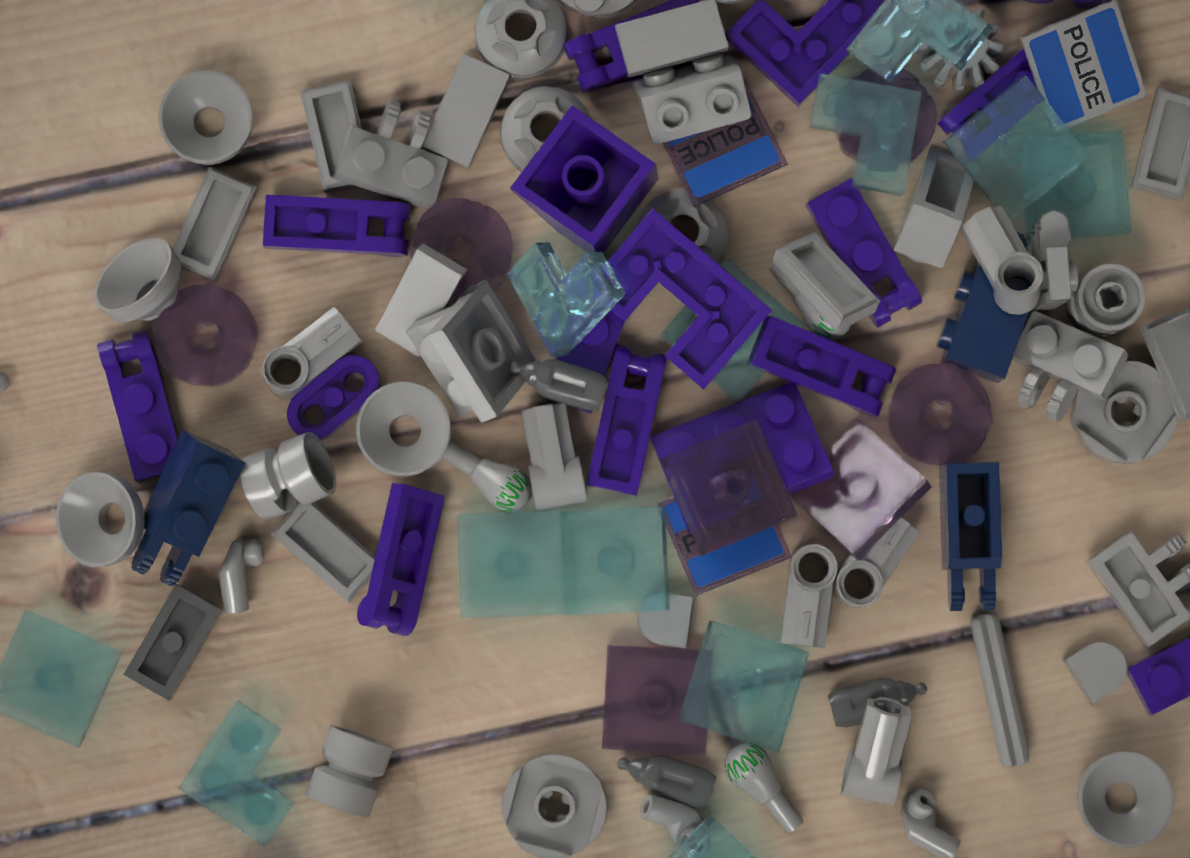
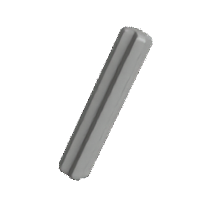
(999, 690)

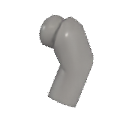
(233, 571)
(677, 817)
(921, 825)

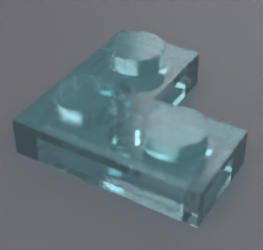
(904, 25)
(881, 118)
(561, 303)
(225, 777)

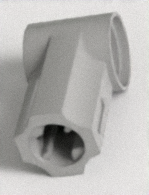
(1003, 257)
(313, 350)
(554, 469)
(876, 563)
(808, 603)
(875, 764)

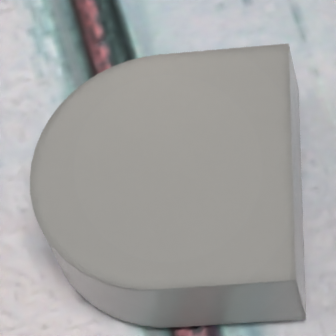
(670, 626)
(1097, 669)

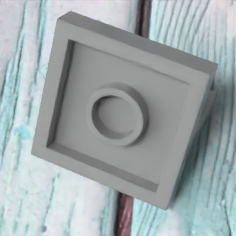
(472, 352)

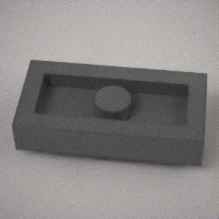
(173, 642)

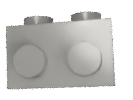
(692, 98)

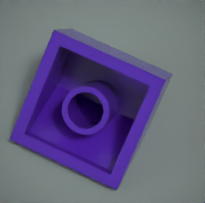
(585, 181)

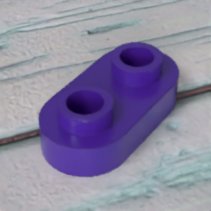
(333, 397)

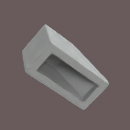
(935, 210)

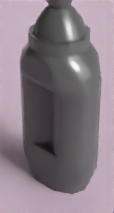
(564, 382)
(850, 701)
(672, 779)

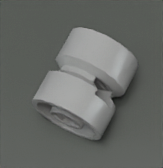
(1106, 300)
(293, 474)
(349, 772)

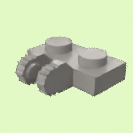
(389, 165)
(1050, 249)
(1067, 356)
(1140, 587)

